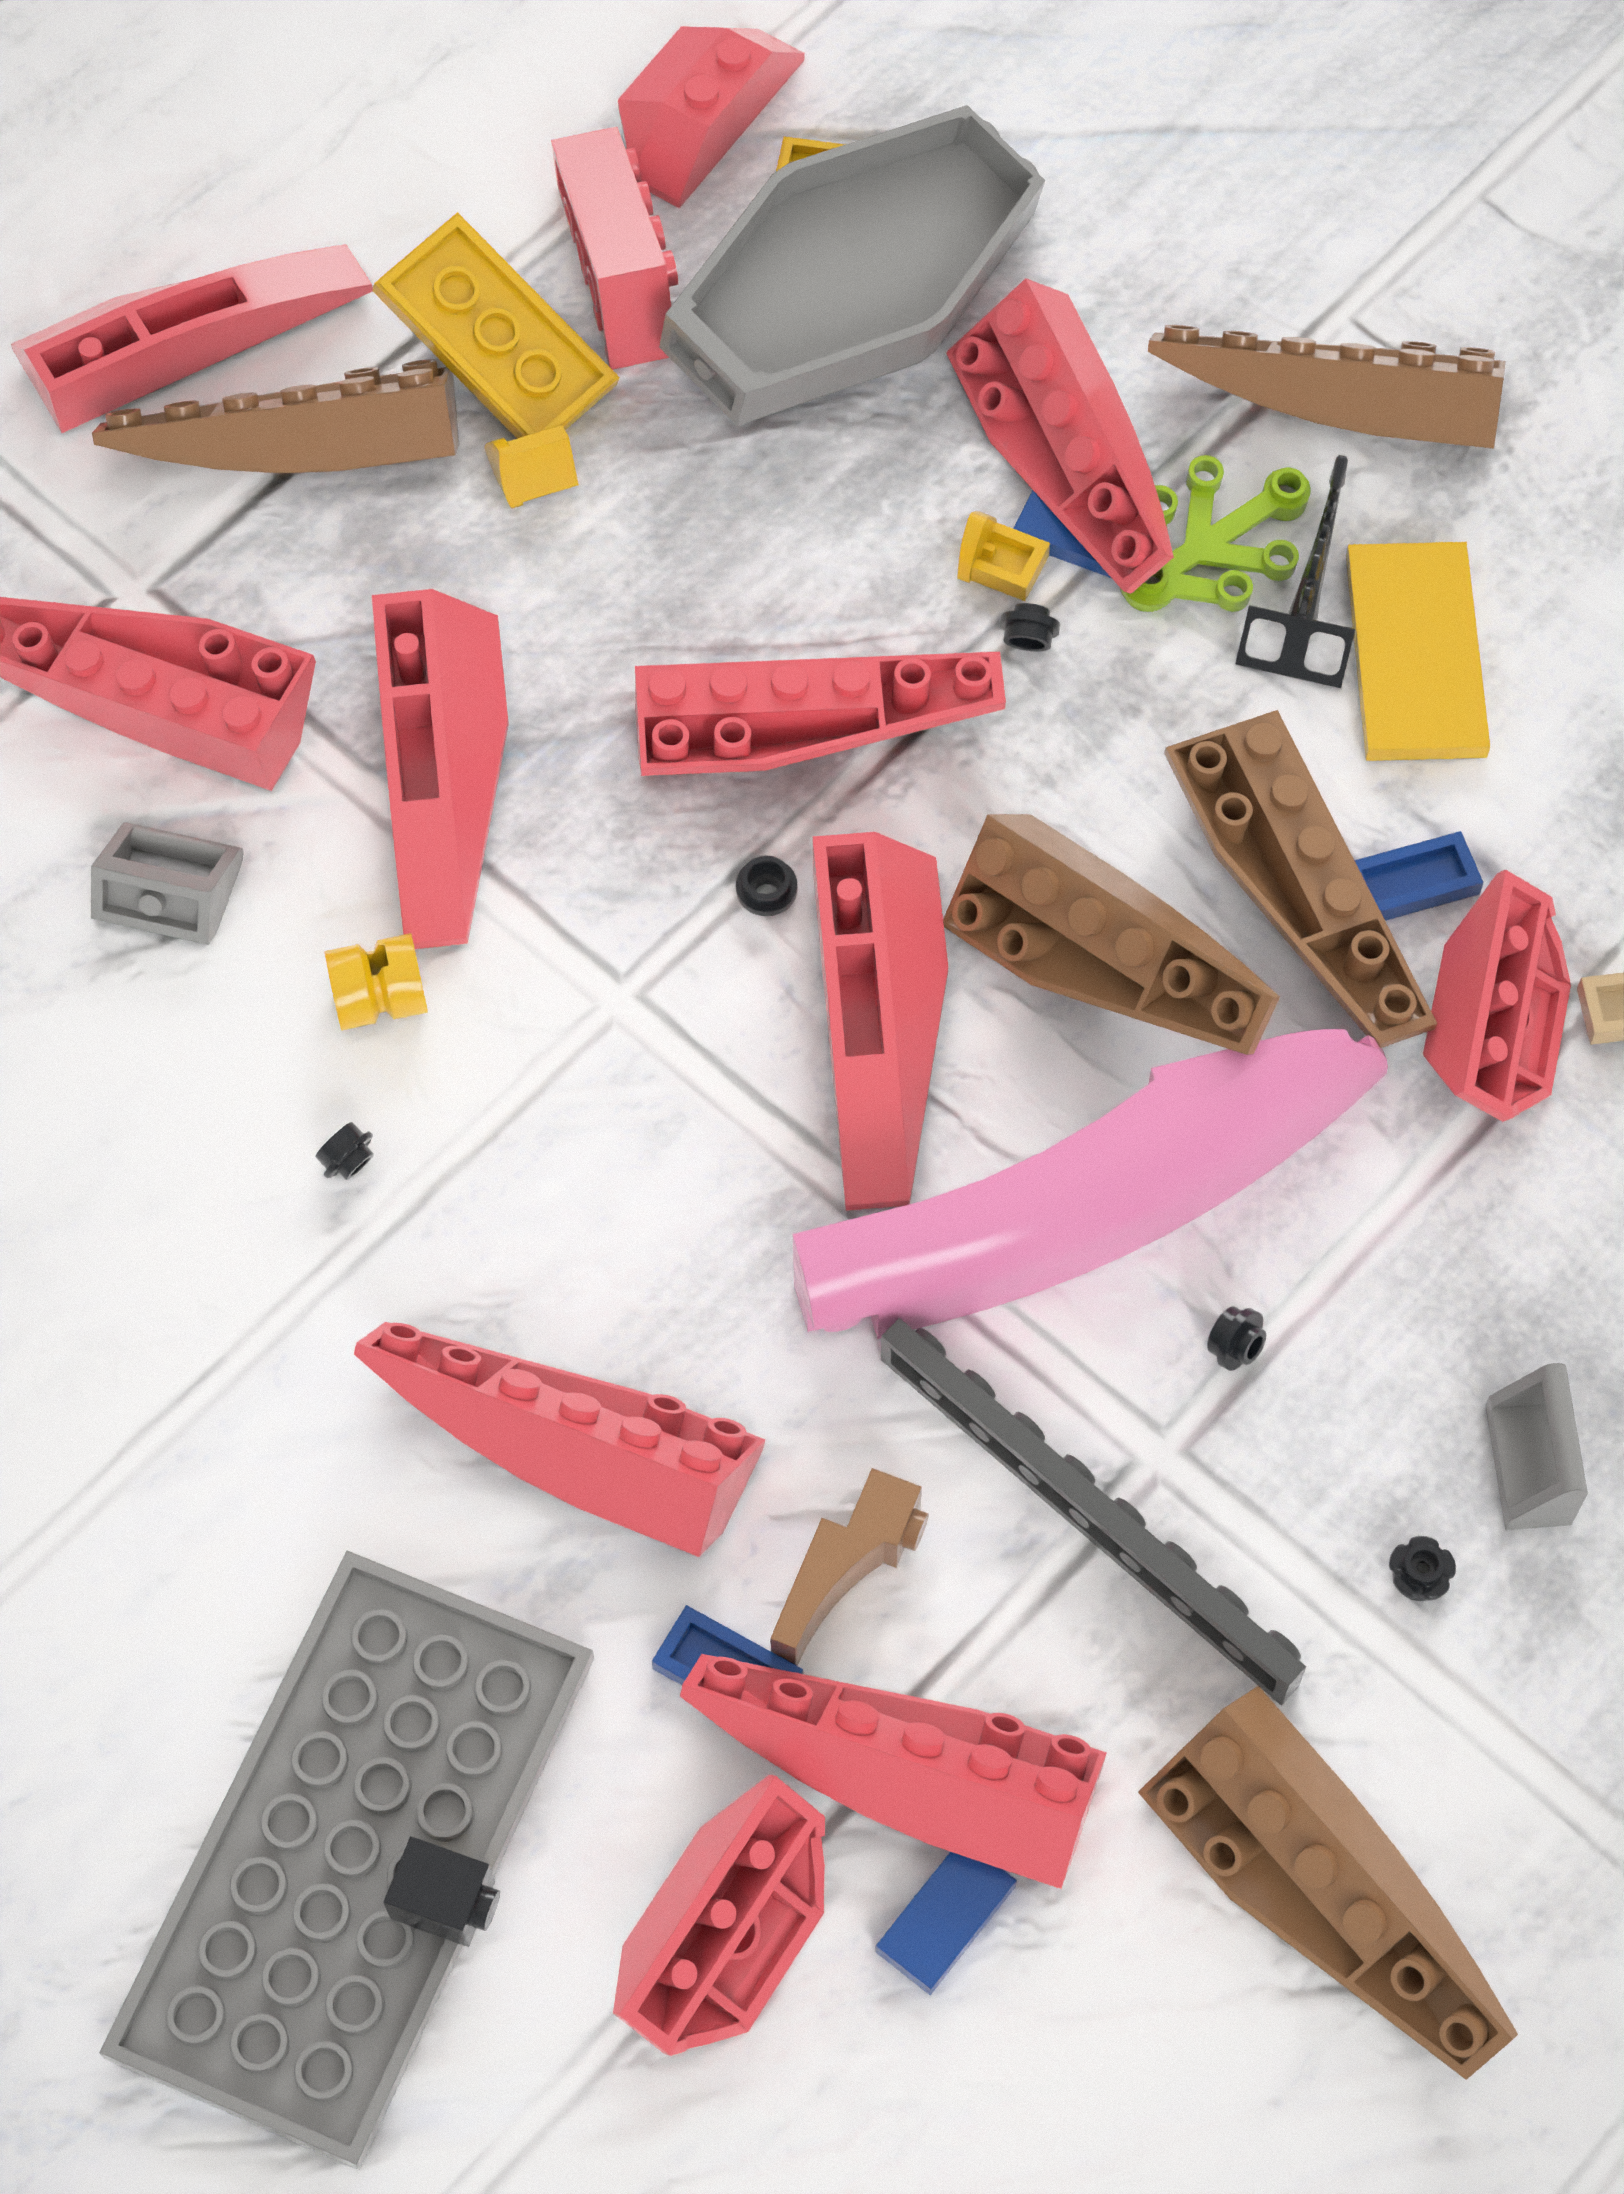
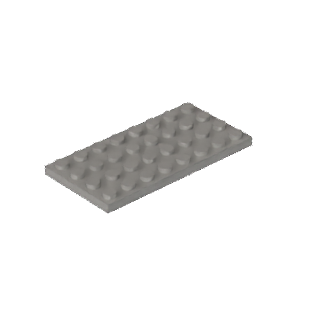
(277, 1961)

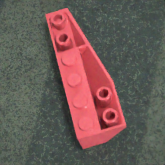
(180, 328)
(1065, 428)
(164, 681)
(801, 708)
(442, 752)
(882, 1002)
(576, 1436)
(913, 1762)

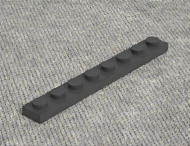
(1109, 1524)

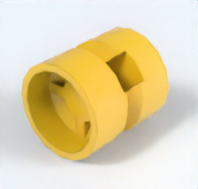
(376, 982)

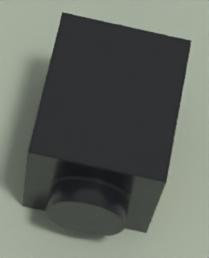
(442, 1892)

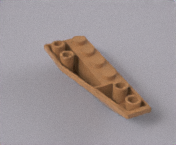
(1350, 384)
(302, 427)
(1296, 868)
(1100, 936)
(1325, 1878)

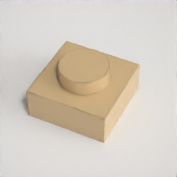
(1603, 1007)

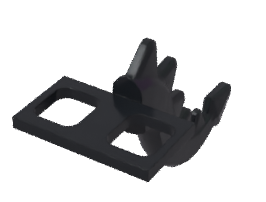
(1304, 609)

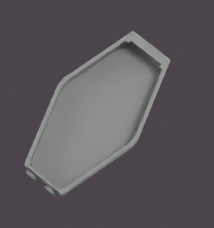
(851, 264)

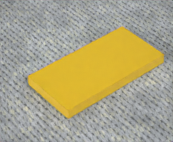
(494, 331)
(1417, 651)

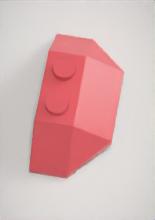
(699, 102)
(1501, 1001)
(725, 1922)

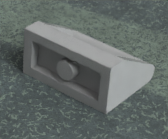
(160, 897)
(1537, 1450)

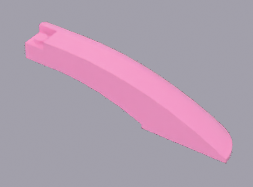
(1093, 1197)

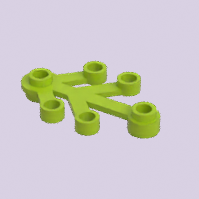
(1211, 543)

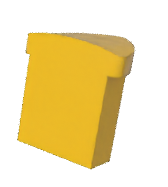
(532, 465)
(1000, 556)

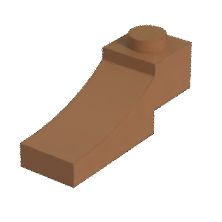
(840, 1556)

